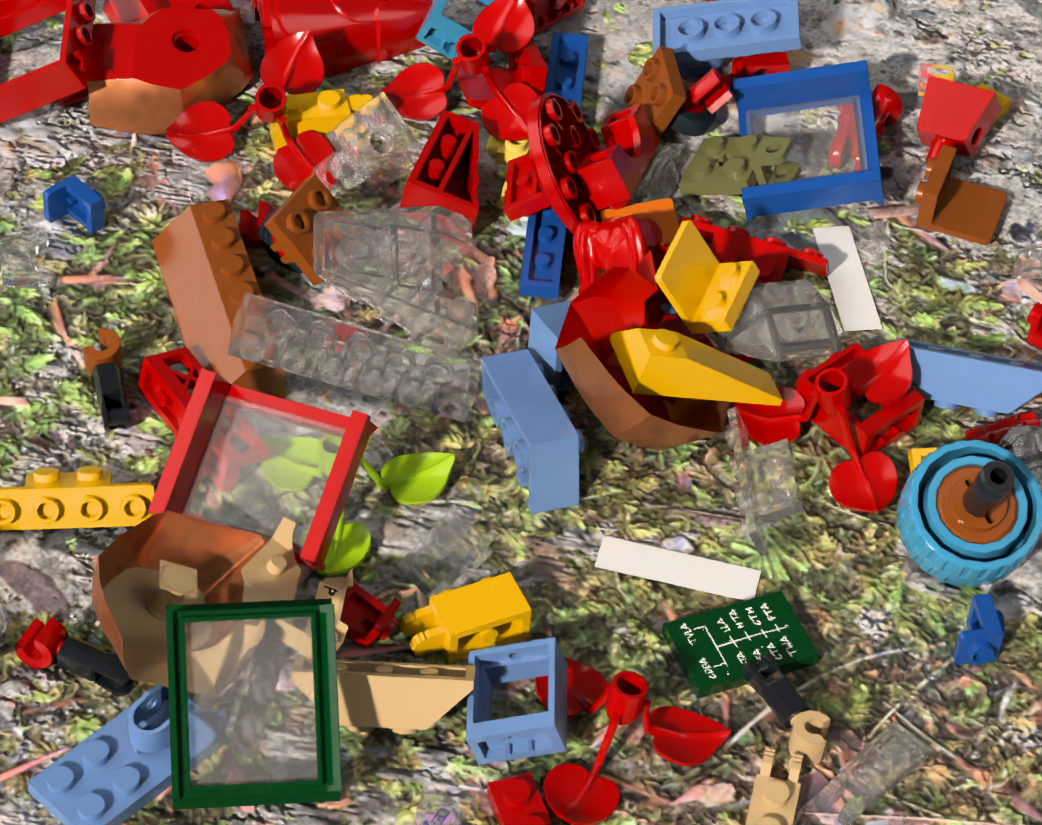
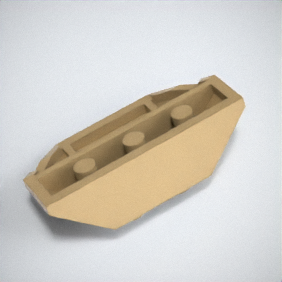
(398, 694)

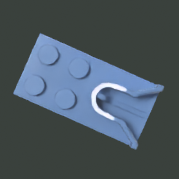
(724, 30)
(113, 768)

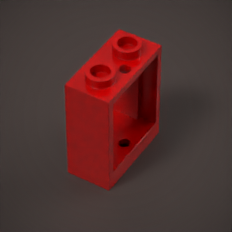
(876, 431)

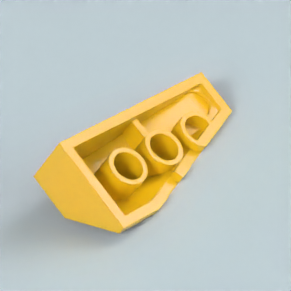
(681, 367)

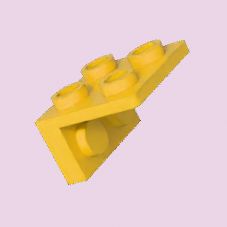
(699, 287)

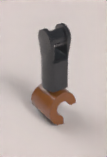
(106, 372)

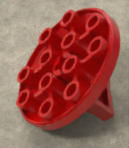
(548, 171)

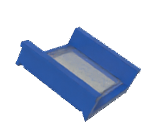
(831, 131)

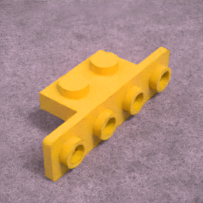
(73, 501)

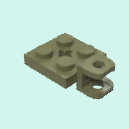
(736, 163)

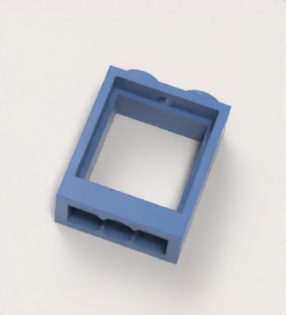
(524, 734)

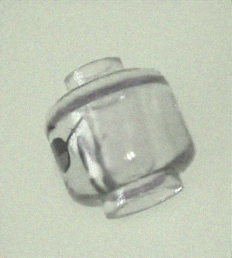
(1027, 446)

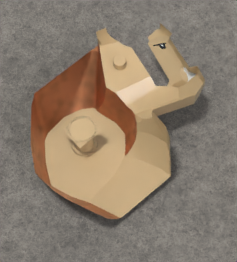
(186, 563)

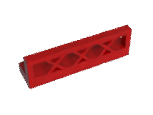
(166, 388)

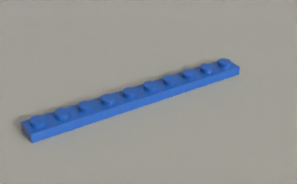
(545, 230)

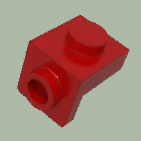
(367, 616)

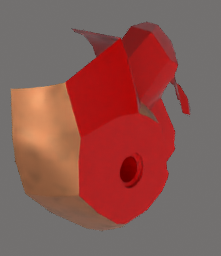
(162, 60)

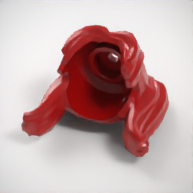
(612, 242)

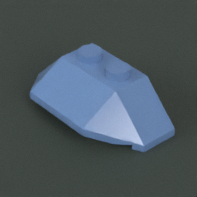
(973, 378)

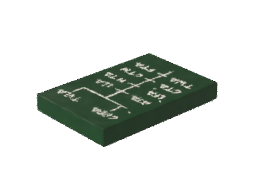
(719, 641)

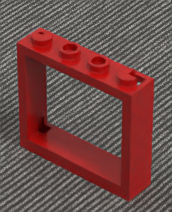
(57, 78)

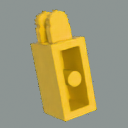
(316, 112)
(470, 618)

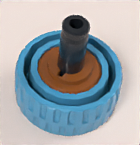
(970, 513)

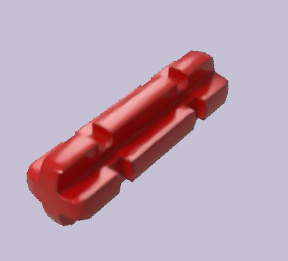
(997, 430)

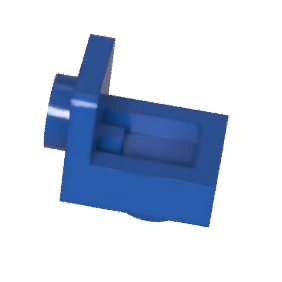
(77, 200)
(984, 633)

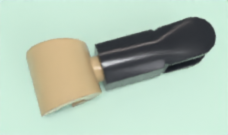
(807, 725)

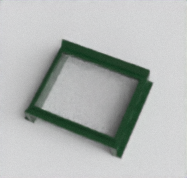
(253, 703)

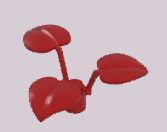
(503, 26)
(289, 67)
(879, 374)
(678, 737)

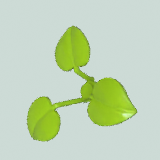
(412, 480)

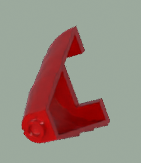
(345, 30)

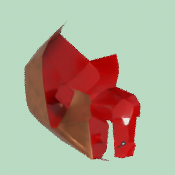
(620, 303)

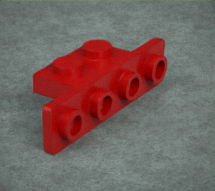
(769, 255)

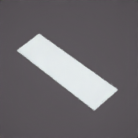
(847, 279)
(677, 568)

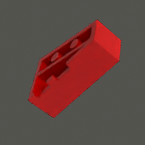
(447, 168)

